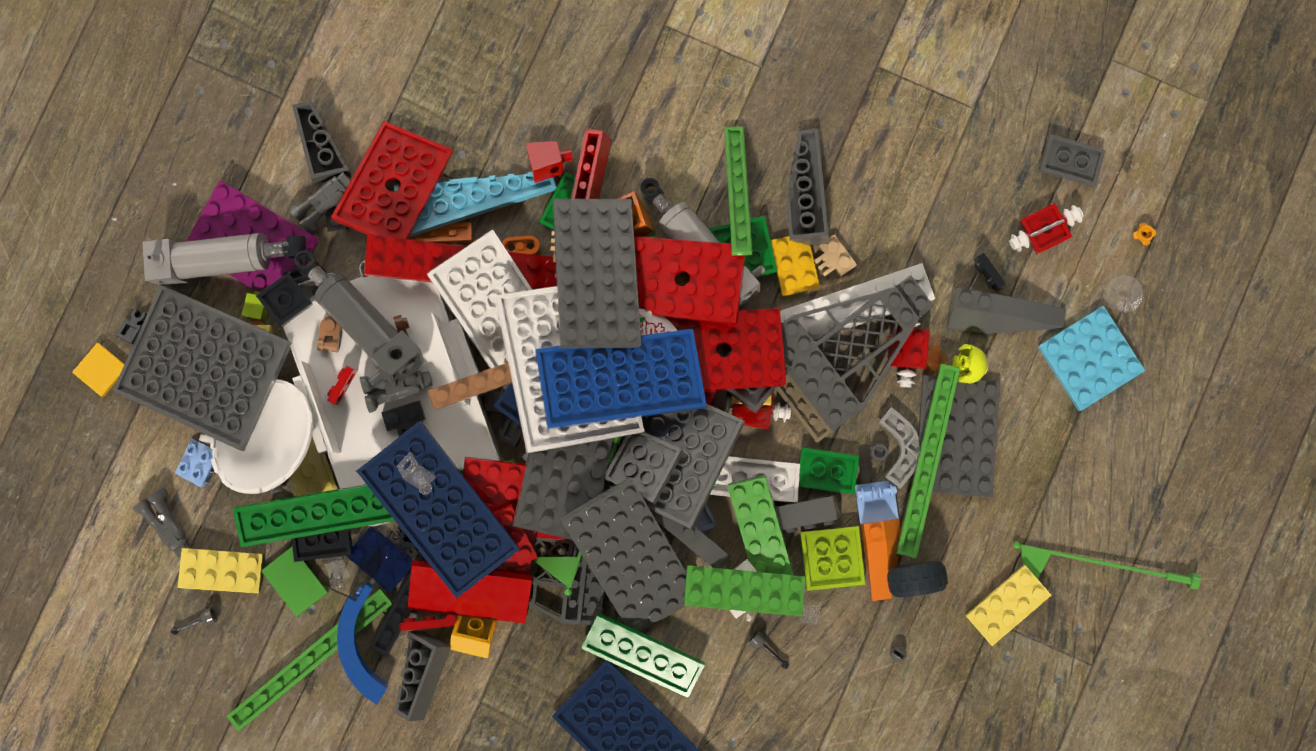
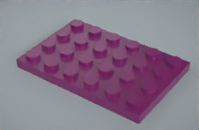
(235, 214)

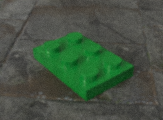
(828, 470)

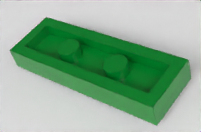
(563, 191)

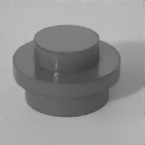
(879, 452)

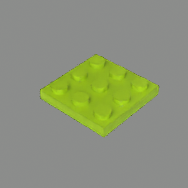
(832, 558)

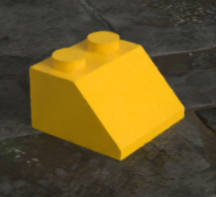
(473, 635)

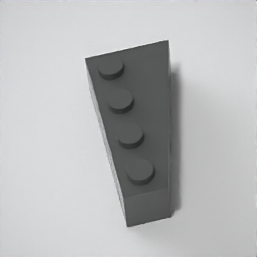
(320, 150)
(809, 513)
(421, 674)

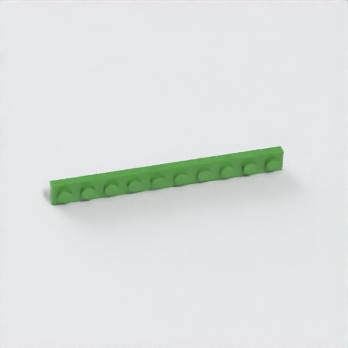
(928, 460)
(304, 664)

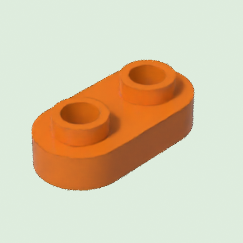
(521, 244)

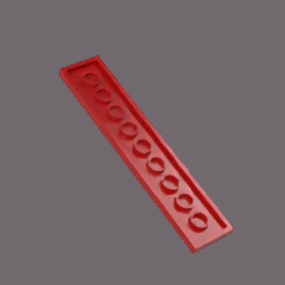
(414, 259)

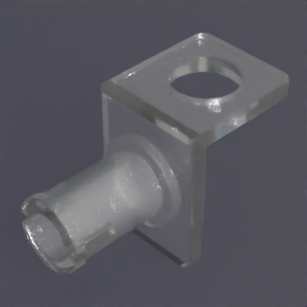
(416, 474)
(336, 570)

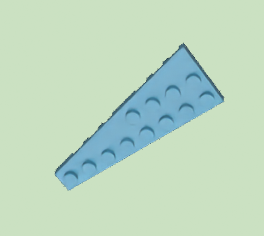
(471, 197)

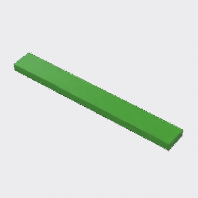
(738, 191)

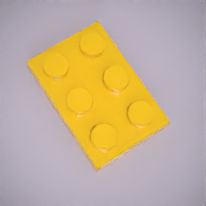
(794, 266)

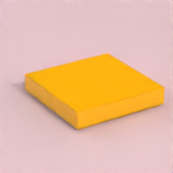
(99, 369)

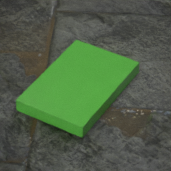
(294, 582)

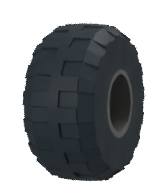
(917, 579)

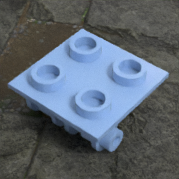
(196, 463)
(876, 501)

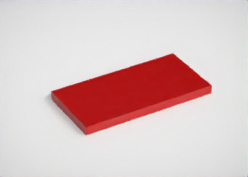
(495, 597)

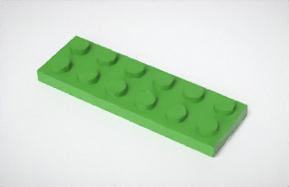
(760, 525)
(744, 591)

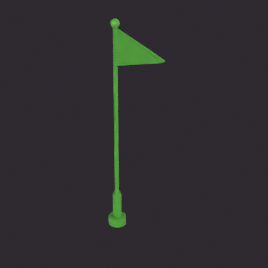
(1036, 559)
(566, 567)

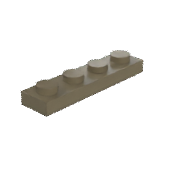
(804, 410)

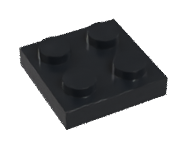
(284, 300)

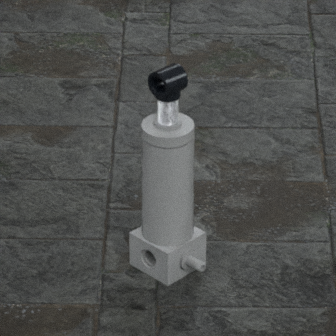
(683, 224)
(175, 262)

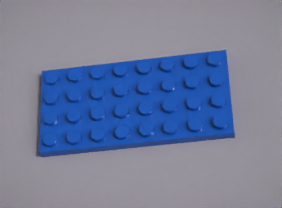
(620, 383)

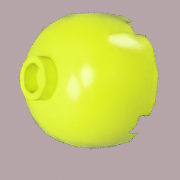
(971, 362)

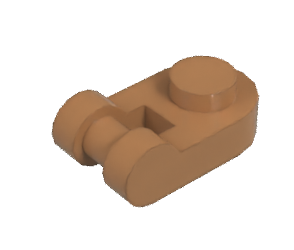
(329, 328)

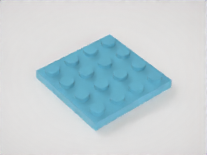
(1091, 358)

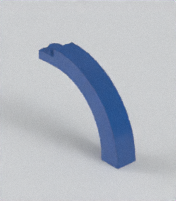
(353, 664)

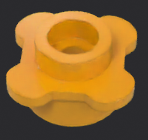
(1150, 233)

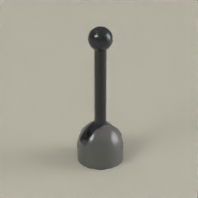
(208, 617)
(758, 640)

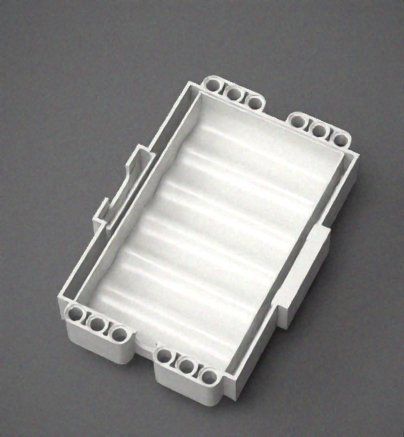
(348, 430)

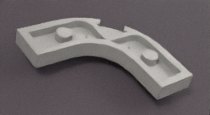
(909, 447)

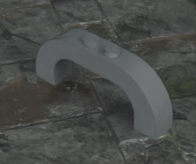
(695, 541)

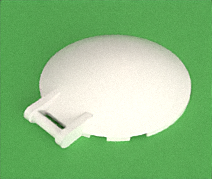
(274, 446)

